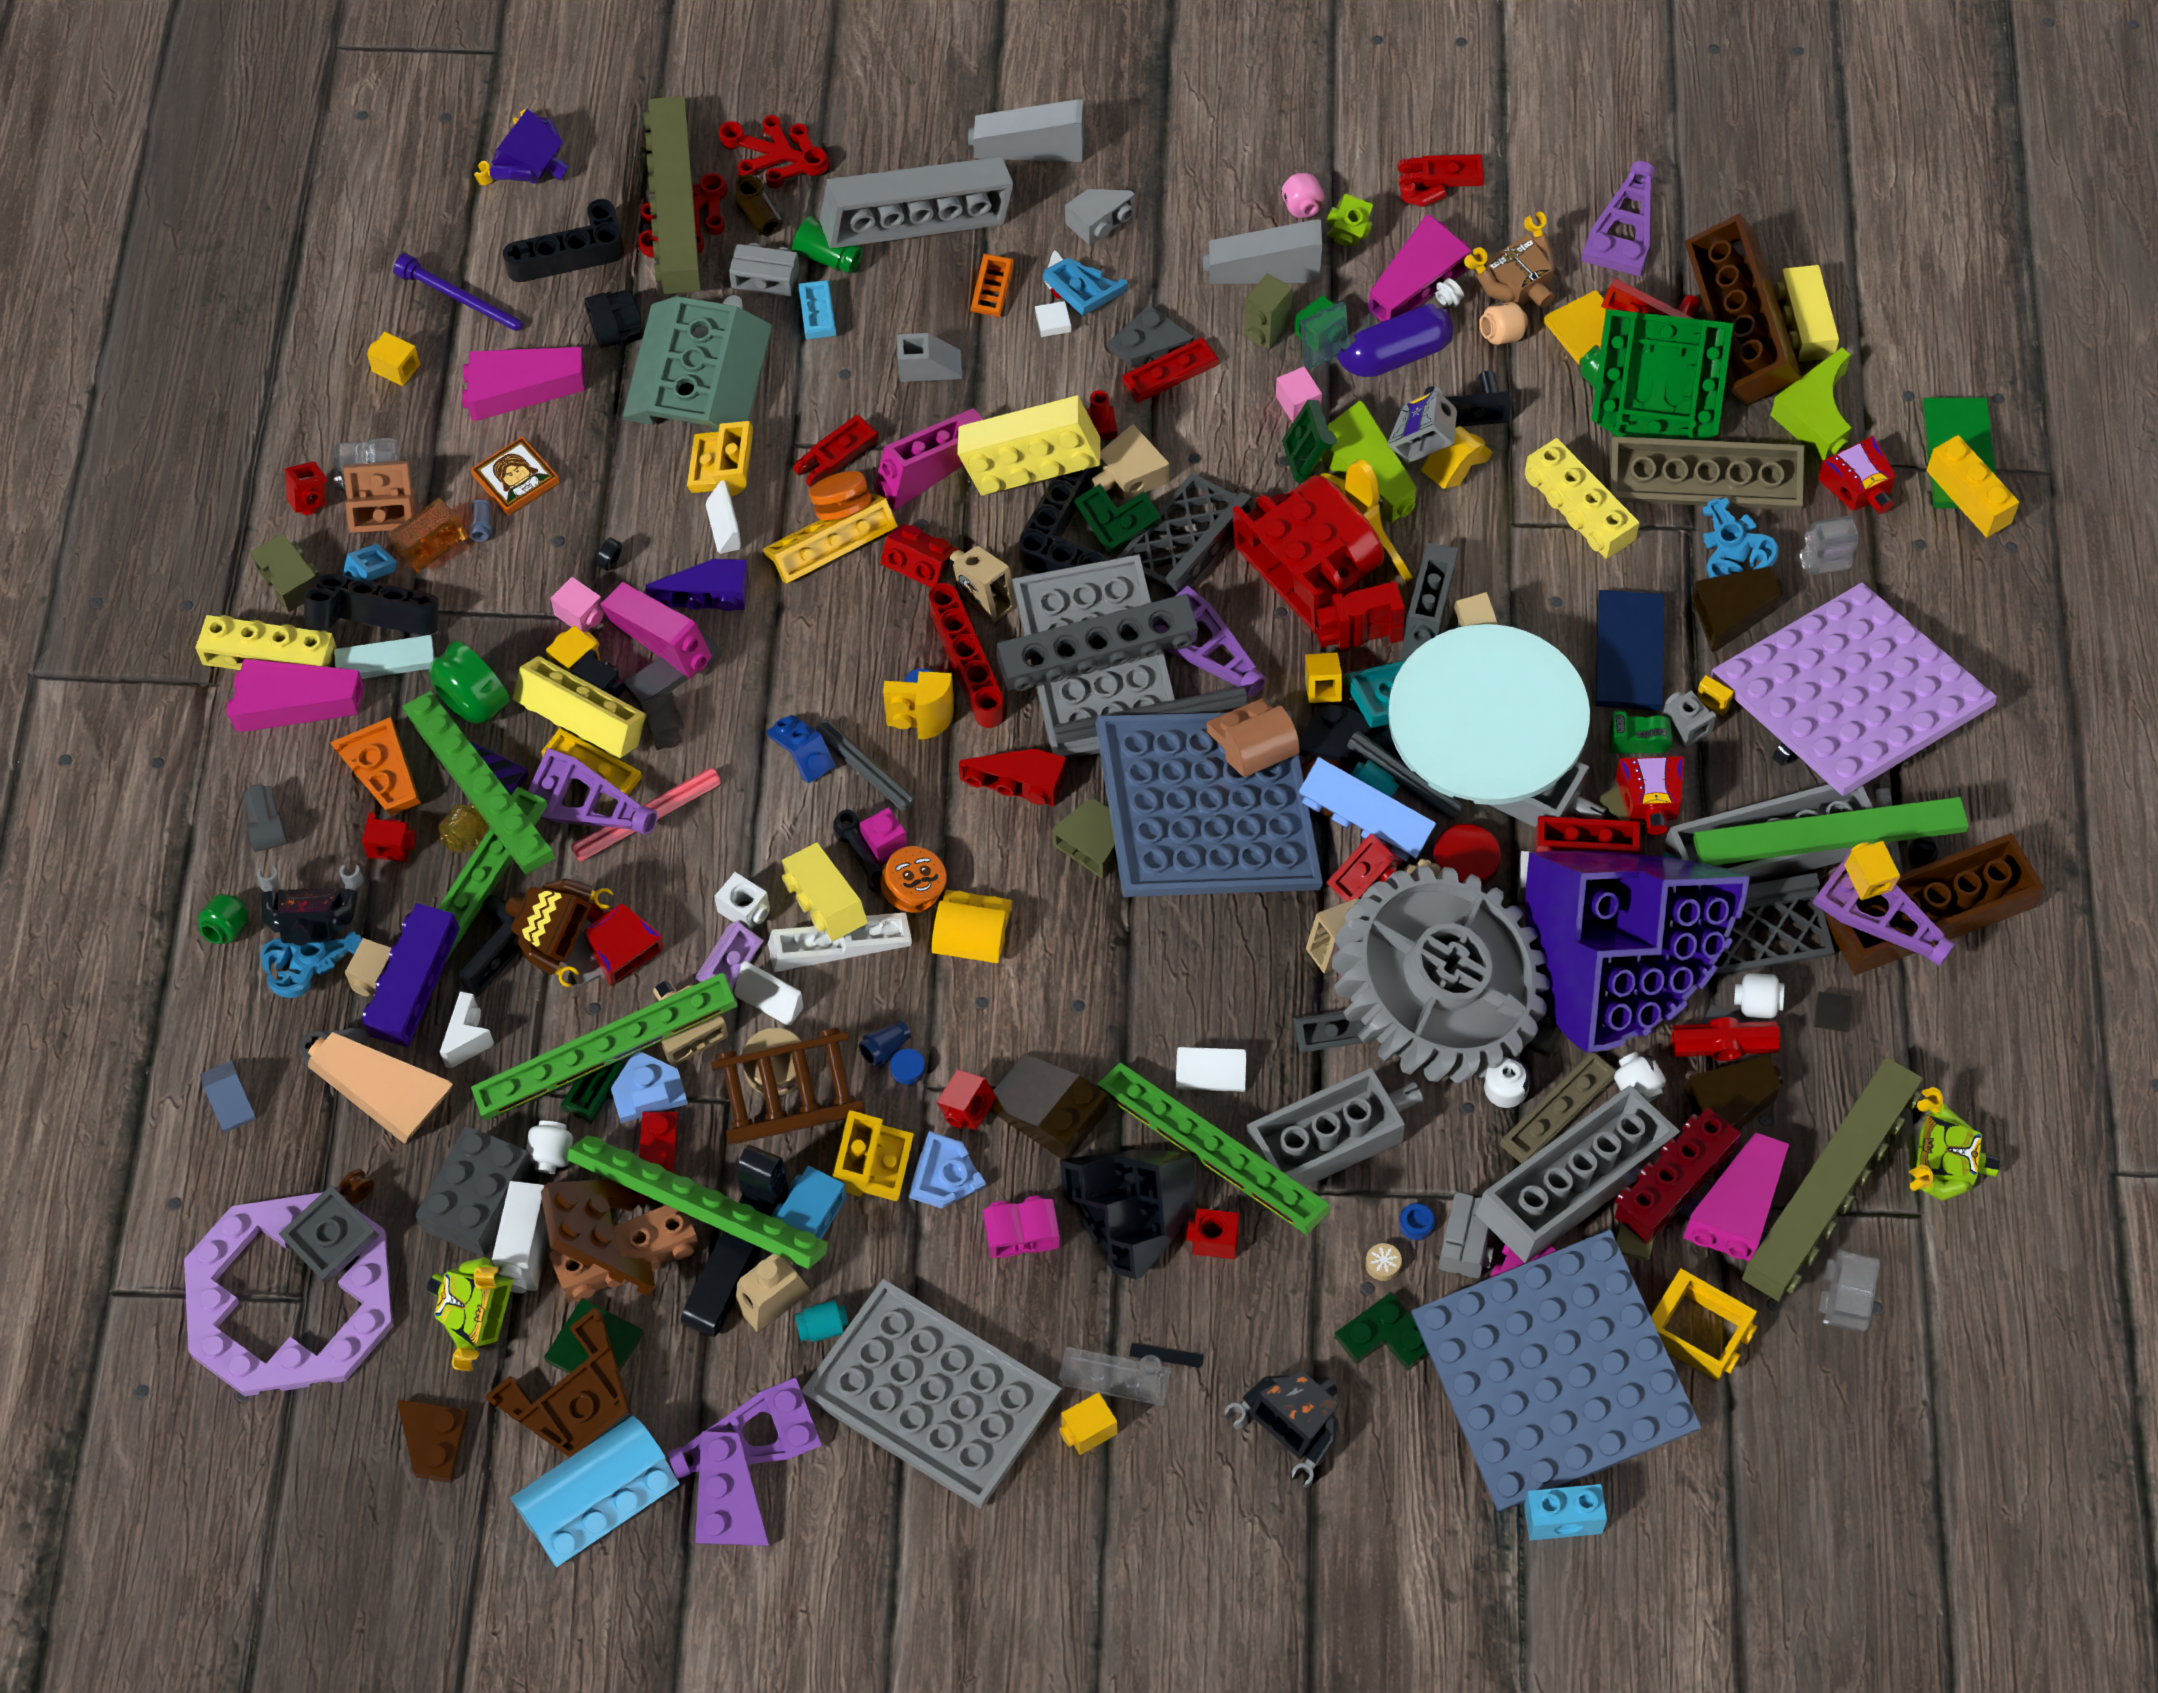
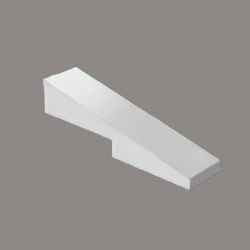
(806, 946)

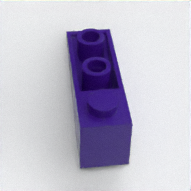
(708, 585)

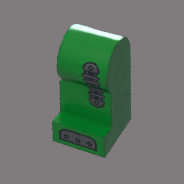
(1639, 734)

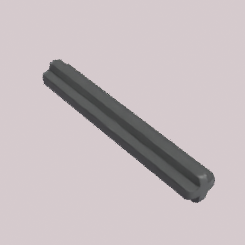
(866, 766)
(1403, 775)

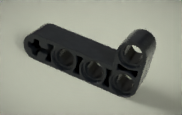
(569, 249)
(369, 603)

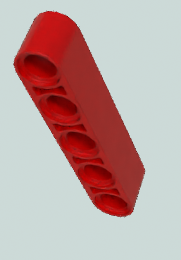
(966, 667)

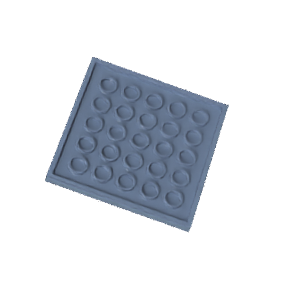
(1193, 820)
(1555, 1370)

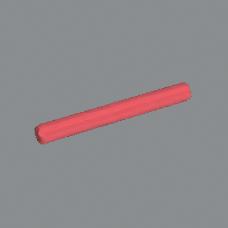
(662, 804)

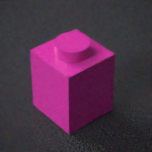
(883, 835)

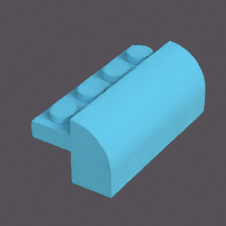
(595, 1490)

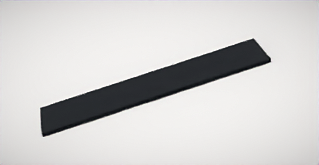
(1166, 1355)

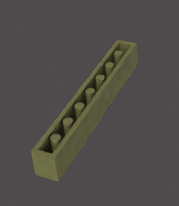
(673, 195)
(1832, 1180)

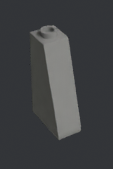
(1031, 133)
(1285, 252)

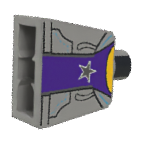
(1424, 426)

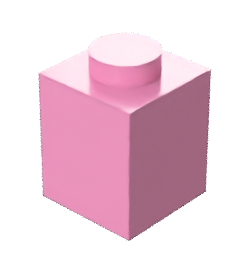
(1295, 389)
(577, 605)

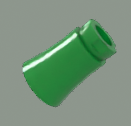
(812, 244)

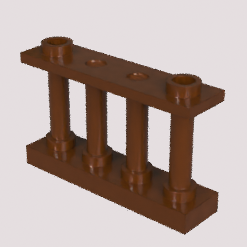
(777, 1120)

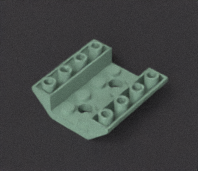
(720, 366)

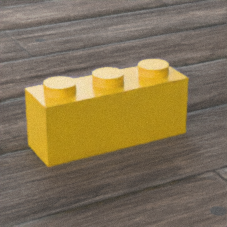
(1972, 486)

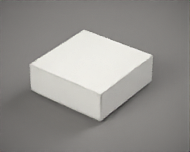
(1053, 319)

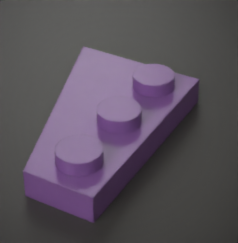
(726, 1496)

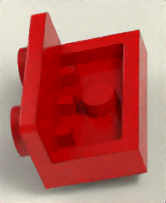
(916, 554)
(1365, 866)

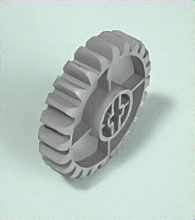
(1440, 974)

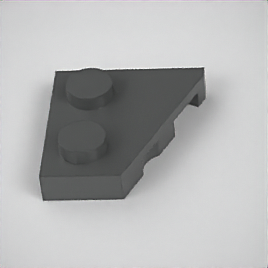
(1148, 337)

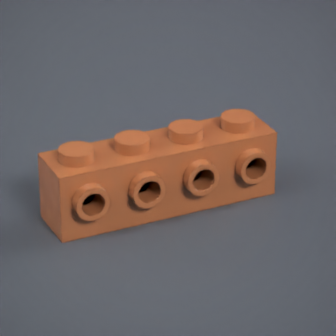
(650, 1237)

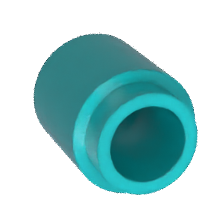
(1375, 777)
(821, 1321)

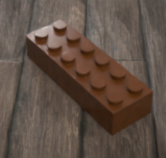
(1740, 292)
(1954, 893)

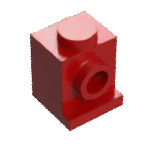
(307, 493)
(388, 839)

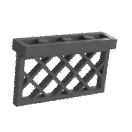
(1209, 543)
(1776, 894)

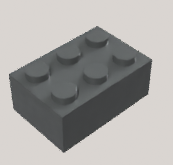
(472, 1190)

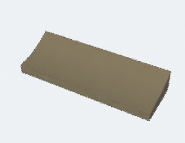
(1706, 470)

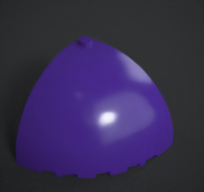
(1626, 937)

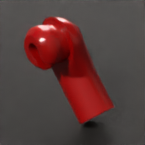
(1411, 195)

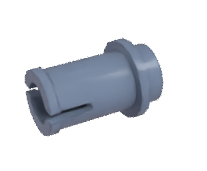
(479, 526)

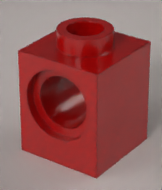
(966, 1100)
(1222, 1221)

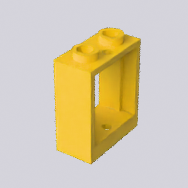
(1717, 1302)

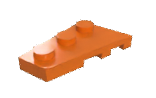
(380, 764)

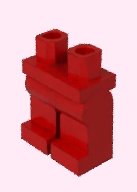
(1362, 617)

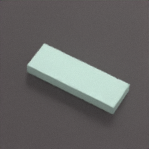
(387, 656)

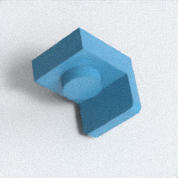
(369, 563)

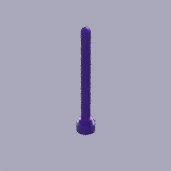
(409, 268)

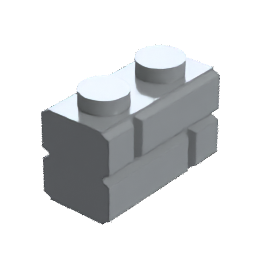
(764, 269)
(1466, 1239)

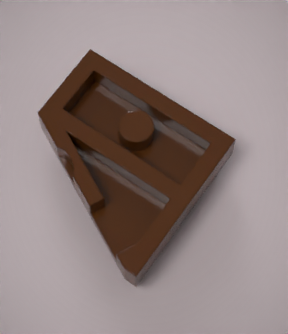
(433, 1438)

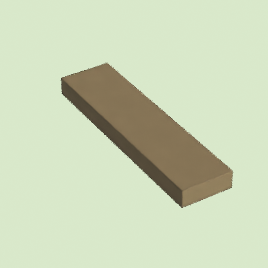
(1559, 1107)

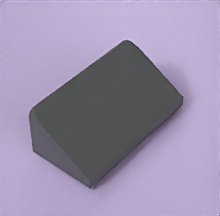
(1325, 1031)

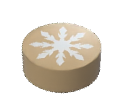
(1383, 1262)

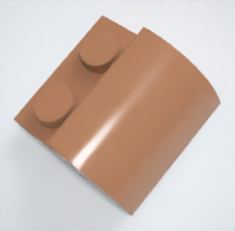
(378, 495)
(1255, 736)

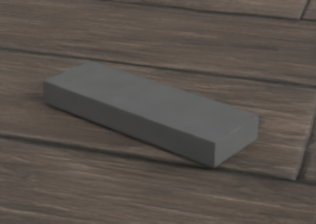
(661, 677)

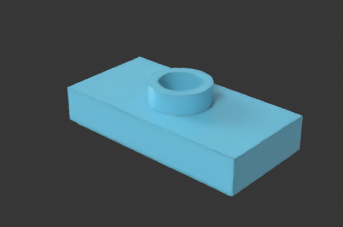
(817, 309)

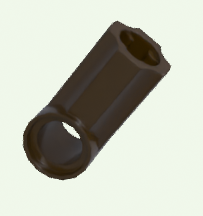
(757, 205)

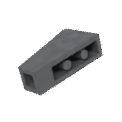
(1429, 597)

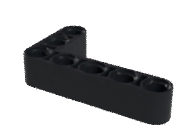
(1058, 515)
(763, 1187)

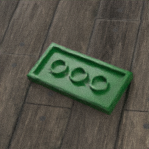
(1953, 417)

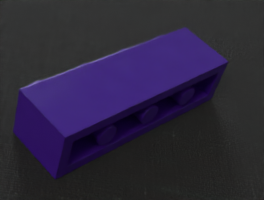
(410, 975)

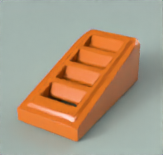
(997, 264)

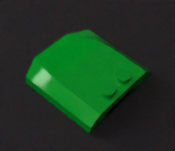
(1661, 376)

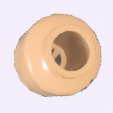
(1503, 323)

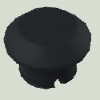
(1923, 850)

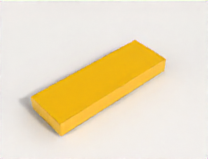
(607, 766)

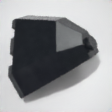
(1131, 1202)

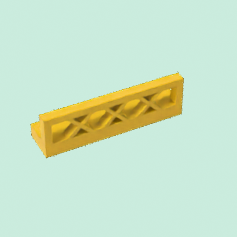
(830, 539)

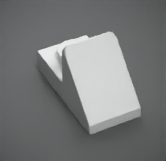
(463, 1036)

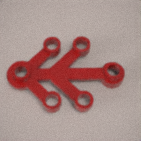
(810, 161)
(703, 194)

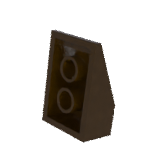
(1049, 1104)

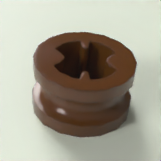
(355, 1186)

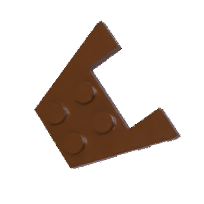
(583, 1228)
(582, 1403)

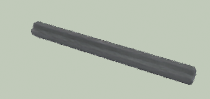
(1197, 704)

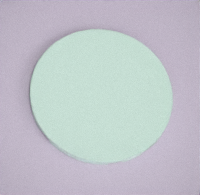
(1489, 714)

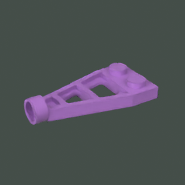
(1618, 252)
(1198, 656)
(553, 781)
(1840, 898)
(790, 1418)

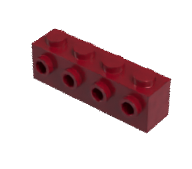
(1676, 1175)

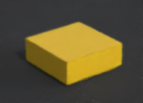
(1714, 695)

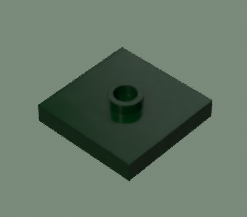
(568, 1353)

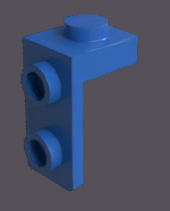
(804, 745)

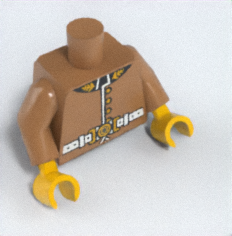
(1520, 270)

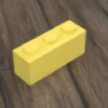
(1807, 313)
(823, 892)

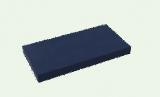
(1630, 650)

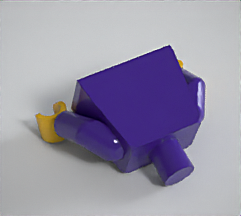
(526, 152)

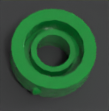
(467, 684)

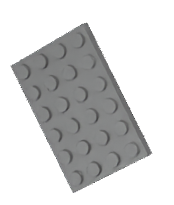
(1078, 595)
(931, 1393)

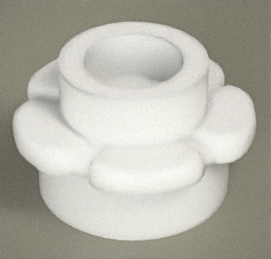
(1449, 293)

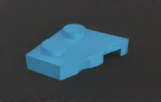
(1082, 285)

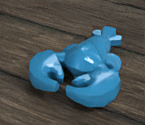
(1735, 541)
(305, 962)

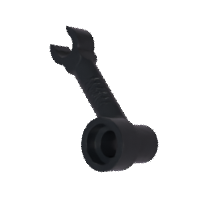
(851, 834)

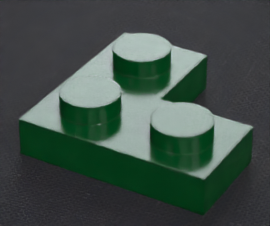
(1115, 525)
(1383, 1324)

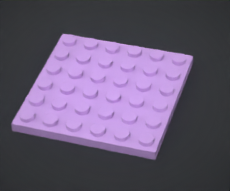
(1853, 688)

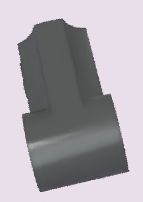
(264, 824)

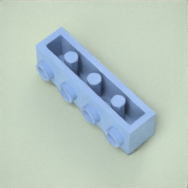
(1366, 808)

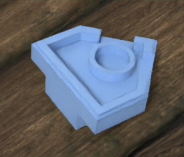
(647, 1087)
(944, 1172)

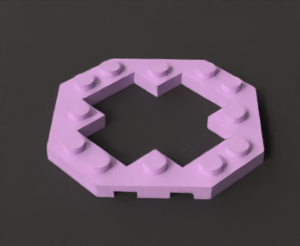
(292, 1364)

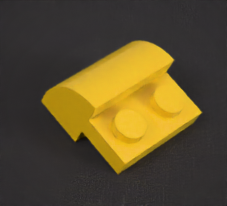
(720, 458)
(920, 705)
(971, 926)
(872, 1157)

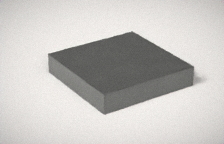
(328, 1234)

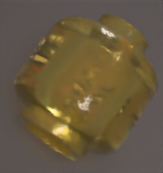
(462, 829)

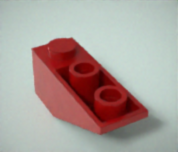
(1021, 773)

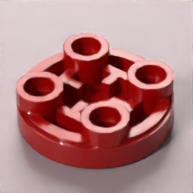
(1468, 851)

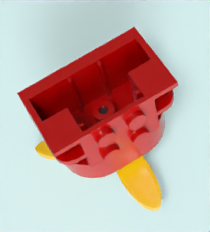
(1317, 539)

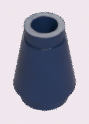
(883, 1043)

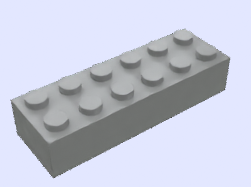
(915, 202)
(1807, 803)
(1575, 1174)

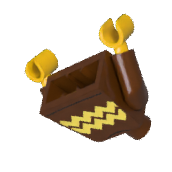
(551, 922)

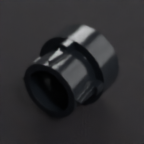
(612, 317)

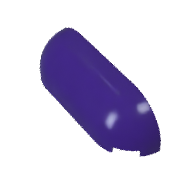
(1398, 341)

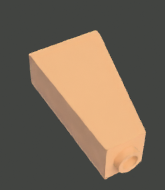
(380, 1085)

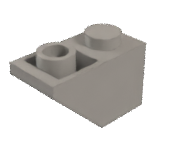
(1098, 212)
(927, 358)

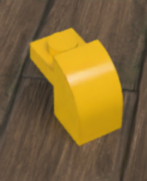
(1452, 463)

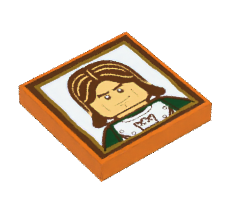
(515, 476)

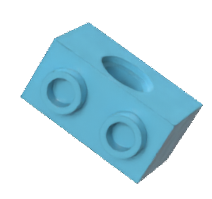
(1565, 1512)

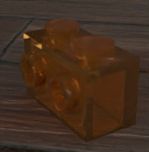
(428, 535)

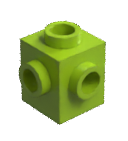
(1349, 220)

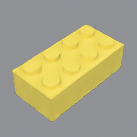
(1029, 445)

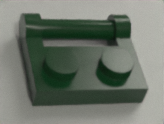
(1301, 436)

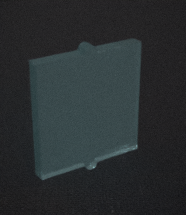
(1324, 335)

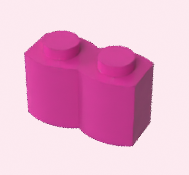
(1021, 1227)

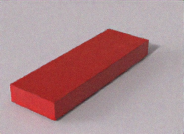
(1170, 370)

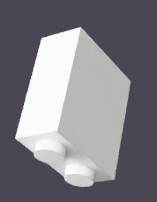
(522, 1237)

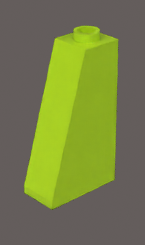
(1362, 439)

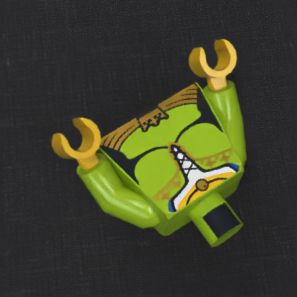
(1948, 1151)
(471, 1306)

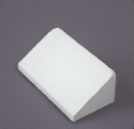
(723, 519)
(768, 993)
(1211, 1069)

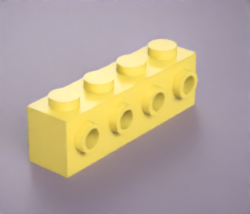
(1581, 498)
(228, 641)
(579, 707)

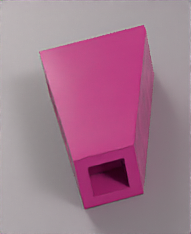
(1422, 262)
(520, 378)
(920, 460)
(658, 628)
(291, 694)
(1739, 1202)

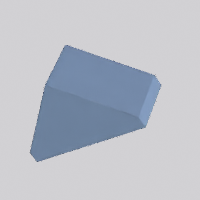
(227, 1096)

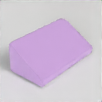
(731, 950)

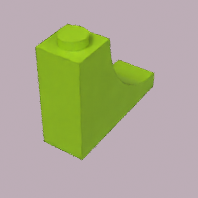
(1810, 409)

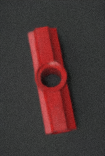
(1725, 1039)

